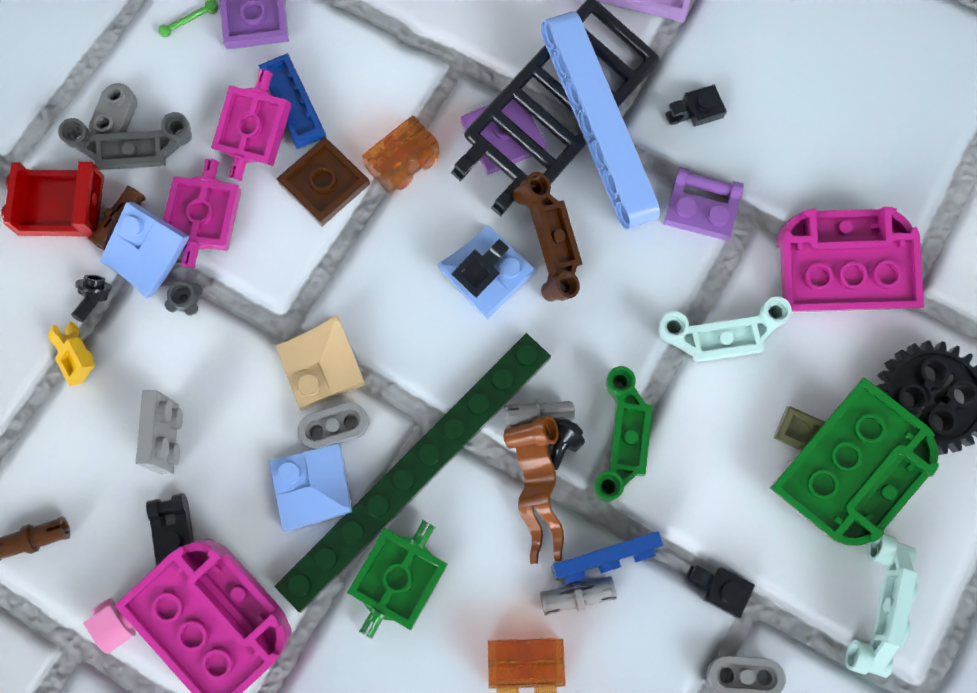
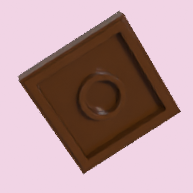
(323, 181)

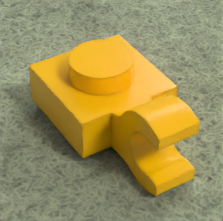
(72, 355)

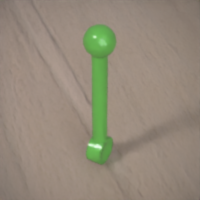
(210, 7)

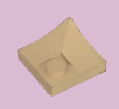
(320, 364)

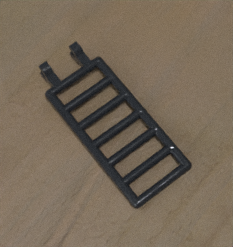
(482, 147)

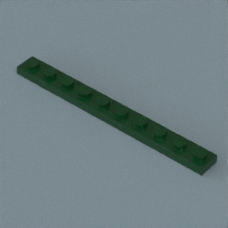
(412, 474)

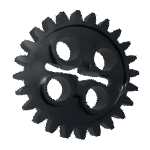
(909, 376)

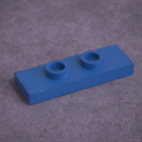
(302, 119)

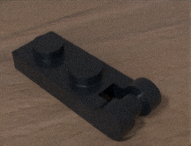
(169, 537)

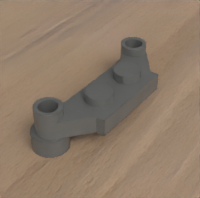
(128, 148)

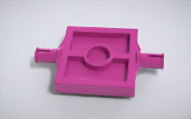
(251, 125)
(203, 211)

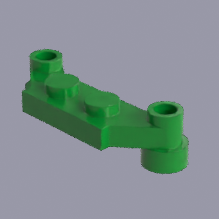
(629, 435)

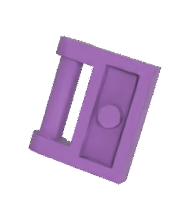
(699, 213)

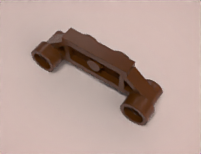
(554, 236)

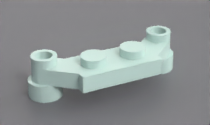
(725, 337)
(893, 610)

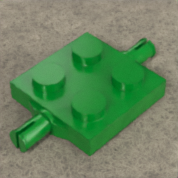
(397, 579)

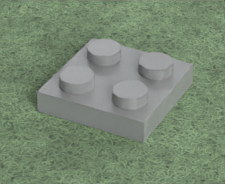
(158, 432)

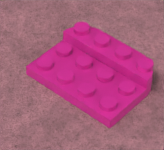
(850, 261)
(208, 618)

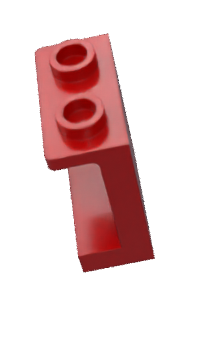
(53, 201)

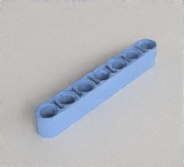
(600, 120)

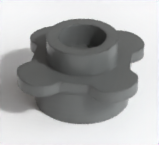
(176, 291)

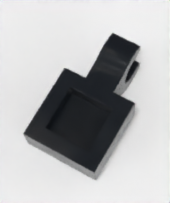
(698, 105)
(477, 270)
(724, 589)

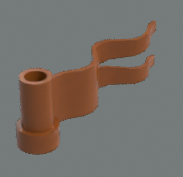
(539, 479)

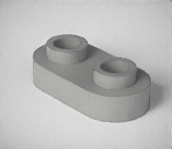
(115, 112)
(333, 425)
(744, 675)

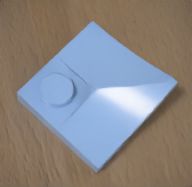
(143, 248)
(512, 267)
(311, 487)

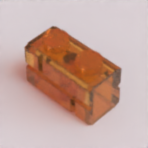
(402, 155)
(526, 665)

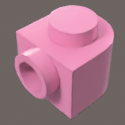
(108, 627)

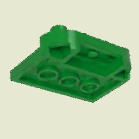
(860, 467)

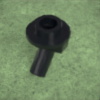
(94, 291)
(569, 438)

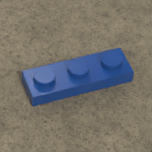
(607, 558)

